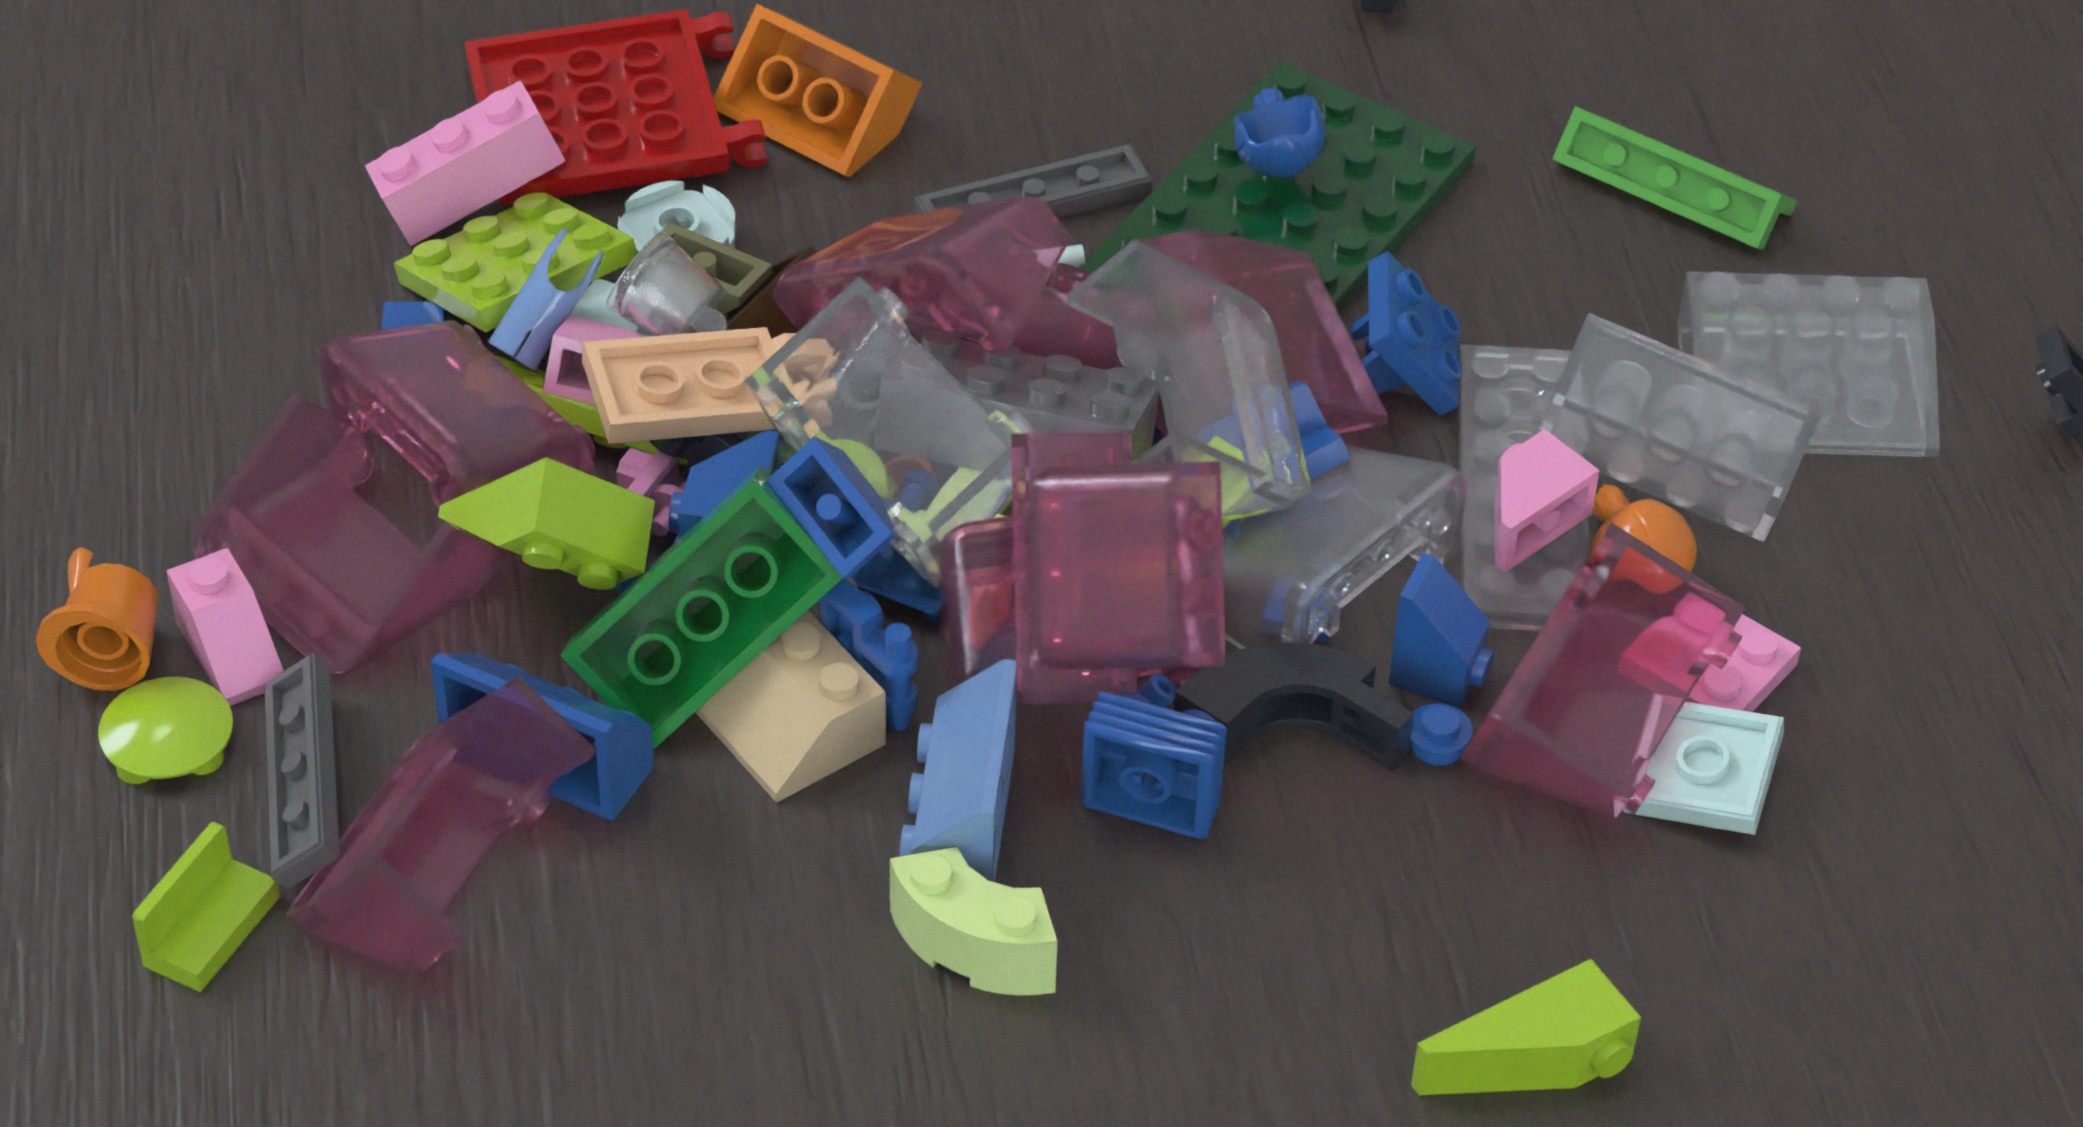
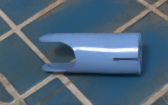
(539, 310)

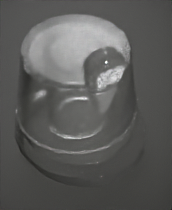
(667, 291)

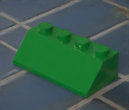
(703, 609)

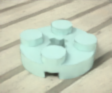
(666, 202)

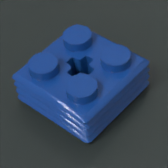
(1153, 763)

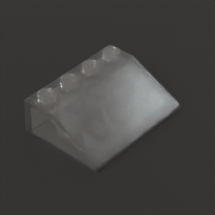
(1830, 341)

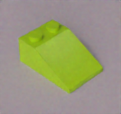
(561, 522)

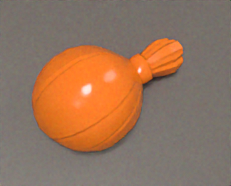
(1647, 521)

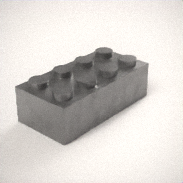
(1053, 390)

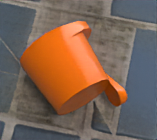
(104, 628)

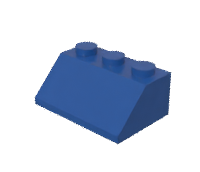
(619, 736)

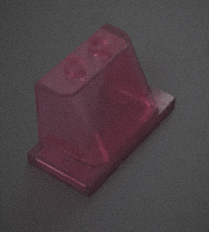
(1111, 565)

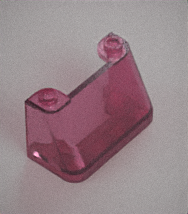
(957, 262)
(446, 405)
(1606, 678)

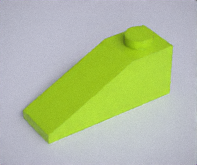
(1535, 1040)

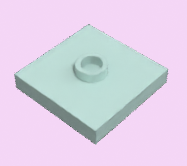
(1714, 768)

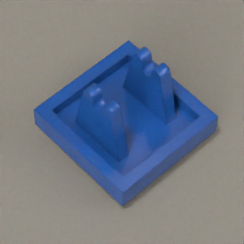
(1409, 336)

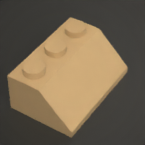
(798, 710)

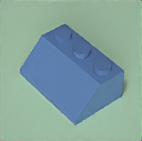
(966, 770)

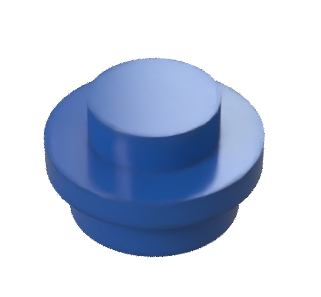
(1440, 733)

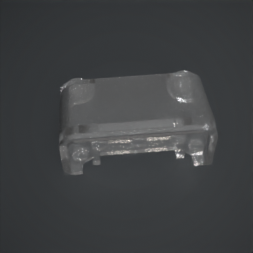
(896, 414)
(1304, 563)

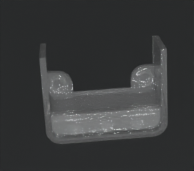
(1216, 370)

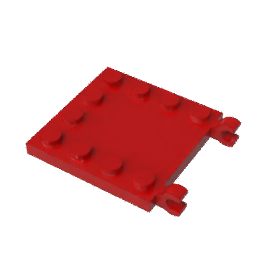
(621, 100)

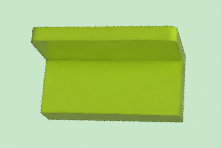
(201, 911)

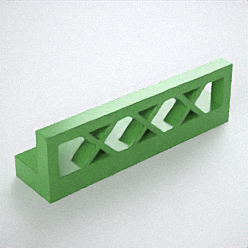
(1671, 178)

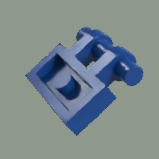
(886, 655)

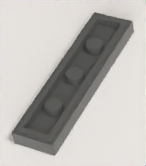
(1065, 185)
(301, 771)

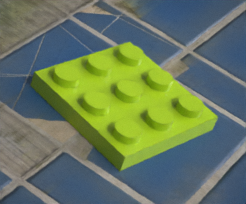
(490, 260)

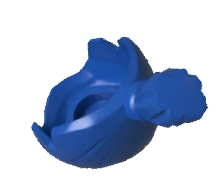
(1280, 134)

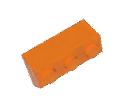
(814, 92)

